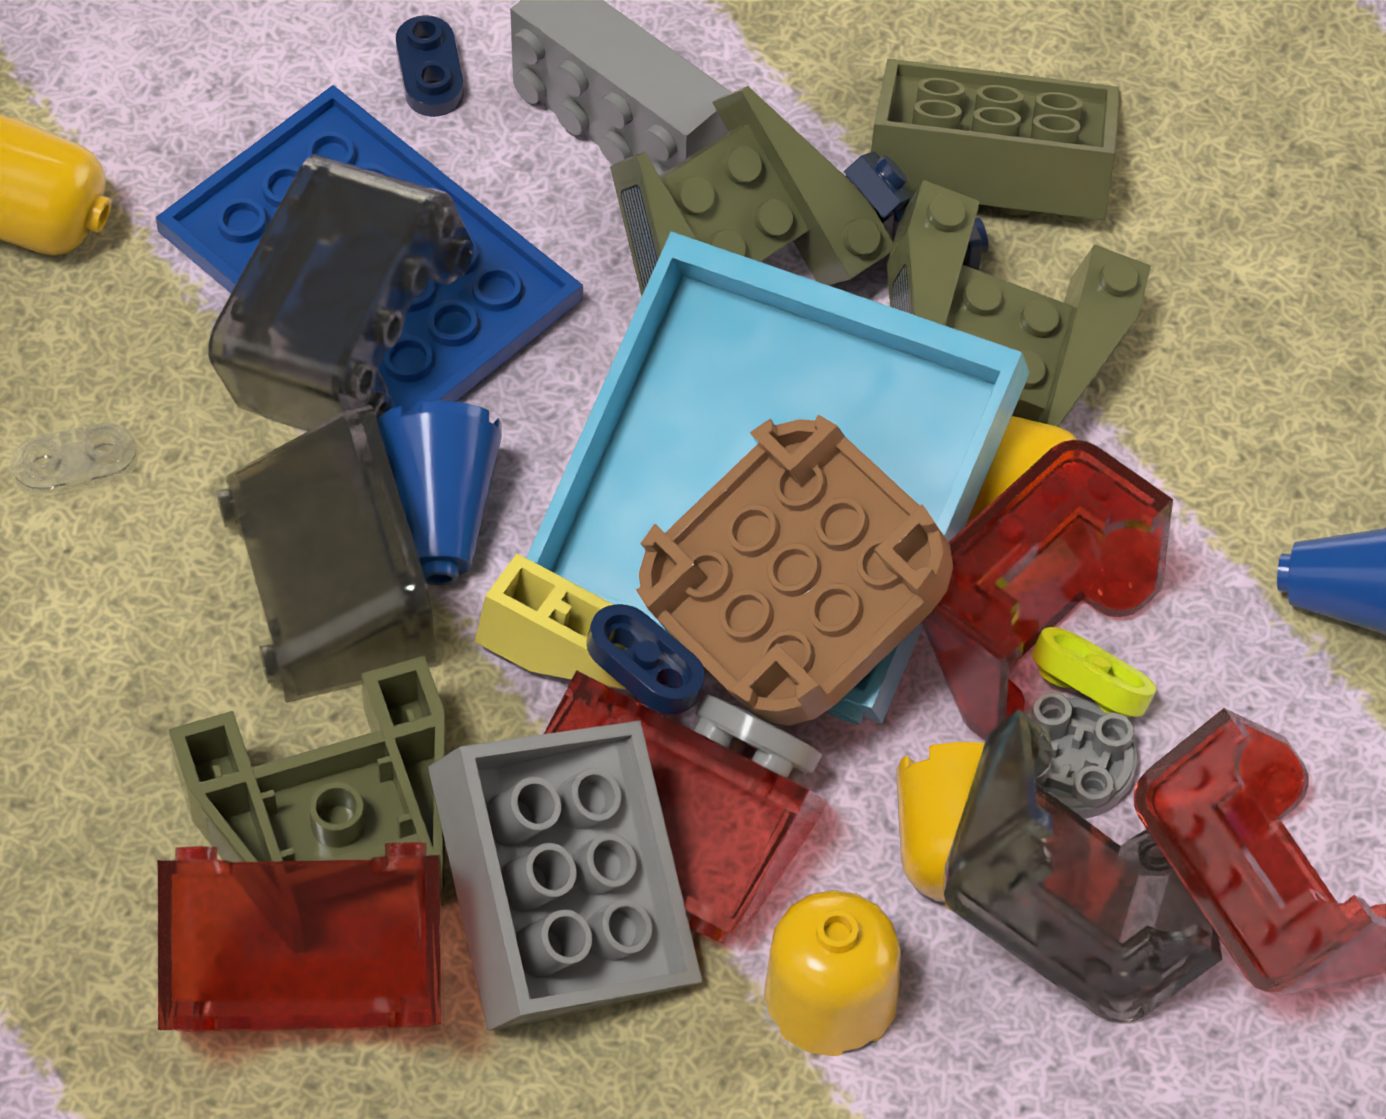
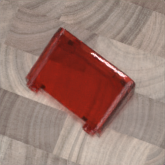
(1053, 538)
(724, 815)
(1219, 824)
(300, 942)

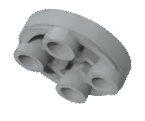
(774, 747)
(1090, 753)

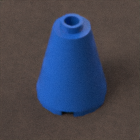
(443, 479)
(1339, 577)

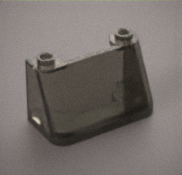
(330, 557)
(1063, 894)

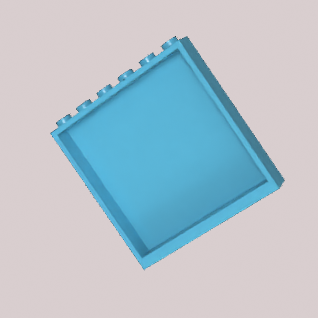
(745, 342)

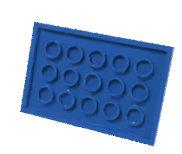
(450, 331)

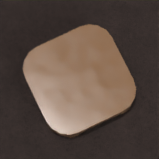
(796, 571)

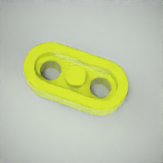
(1078, 663)

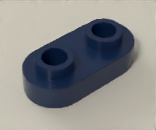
(428, 61)
(648, 662)

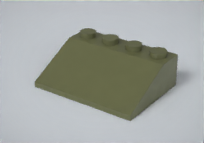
(1001, 137)

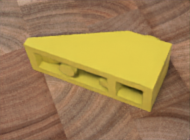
(541, 622)

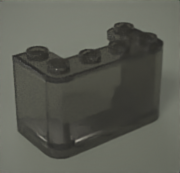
(333, 292)

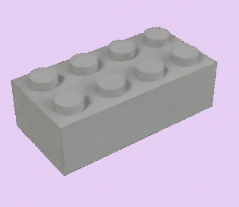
(613, 81)

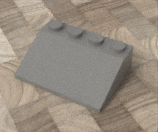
(563, 873)

